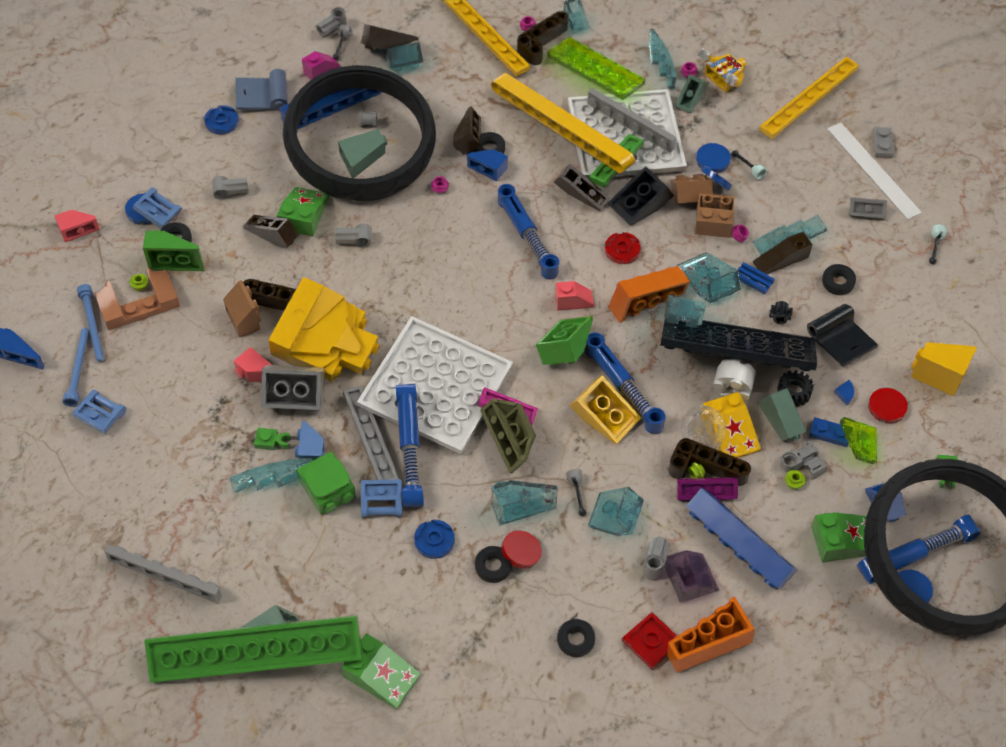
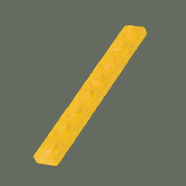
(488, 36)
(808, 98)

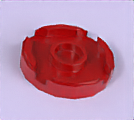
(622, 248)
(888, 405)
(521, 549)

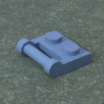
(155, 212)
(96, 416)
(381, 491)

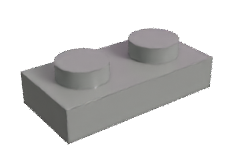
(883, 142)
(867, 207)

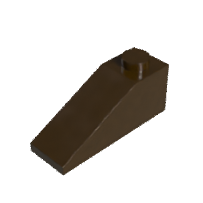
(468, 132)
(581, 188)
(272, 229)
(784, 253)

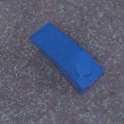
(17, 350)

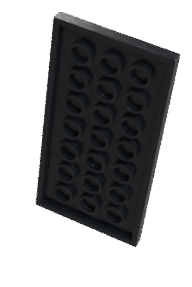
(742, 343)

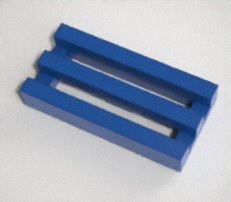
(755, 276)

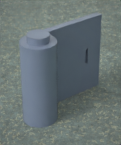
(262, 92)

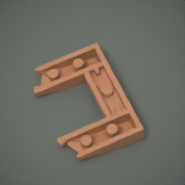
(163, 300)

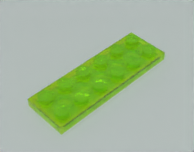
(596, 68)

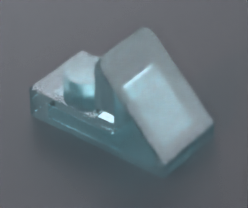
(577, 17)

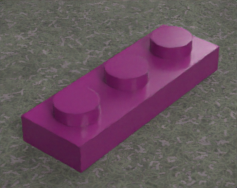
(719, 487)

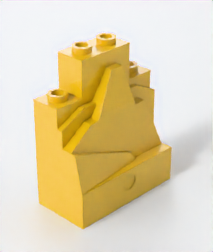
(323, 332)

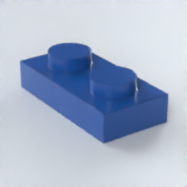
(828, 432)

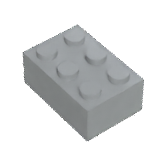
(292, 387)

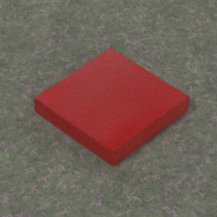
(649, 640)

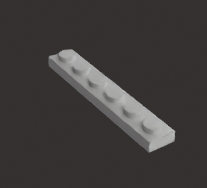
(631, 120)
(370, 436)
(167, 575)

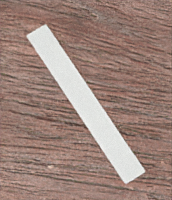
(874, 170)

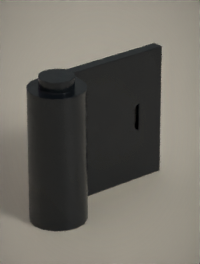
(841, 335)

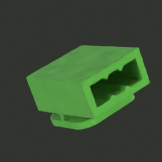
(326, 483)

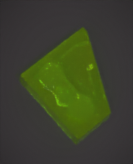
(861, 439)

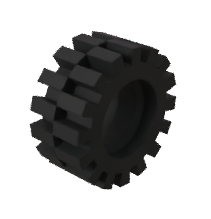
(800, 380)

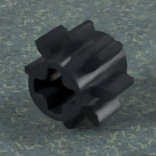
(781, 312)

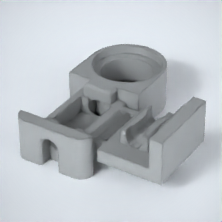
(808, 457)

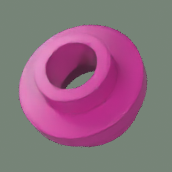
(527, 22)
(689, 68)
(439, 184)
(740, 233)

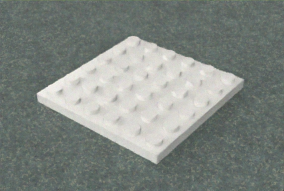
(651, 105)
(447, 381)

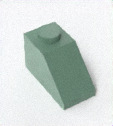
(692, 93)

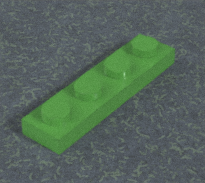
(605, 174)

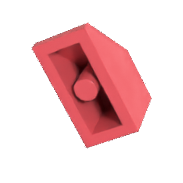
(75, 224)
(572, 296)
(250, 365)

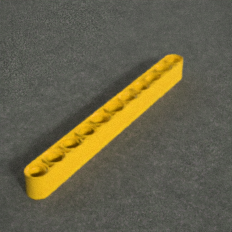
(563, 123)

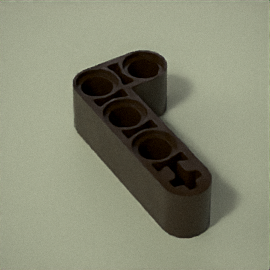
(531, 42)
(270, 294)
(711, 465)

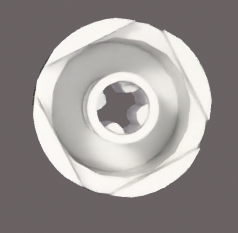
(733, 378)

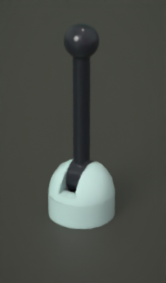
(758, 171)
(938, 232)

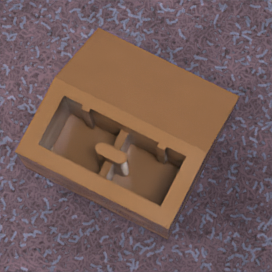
(688, 189)
(714, 215)
(242, 309)

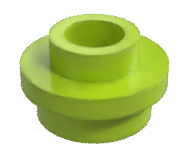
(141, 285)
(696, 471)
(794, 484)

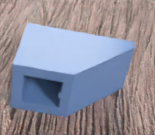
(310, 443)

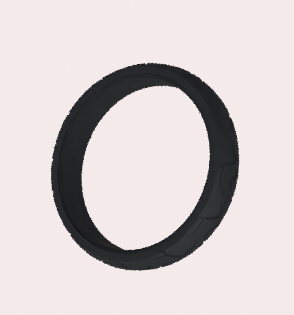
(365, 78)
(880, 562)

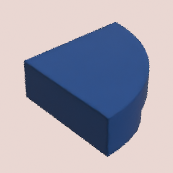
(845, 392)

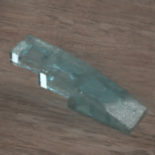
(661, 57)
(811, 227)
(262, 476)

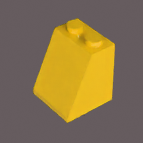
(942, 365)

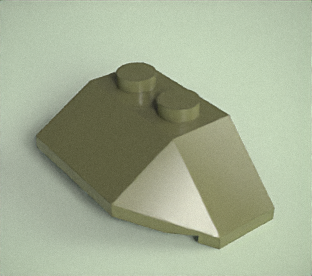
(510, 431)

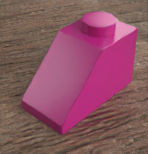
(318, 63)

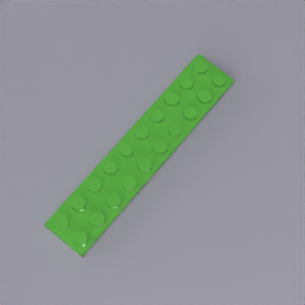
(253, 648)

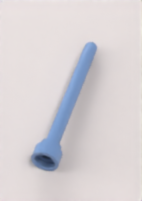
(85, 294)
(71, 397)

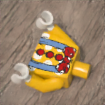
(723, 70)

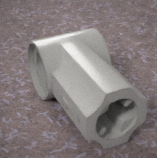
(332, 22)
(224, 187)
(359, 236)
(656, 557)

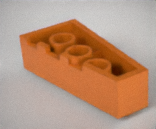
(647, 291)
(712, 637)

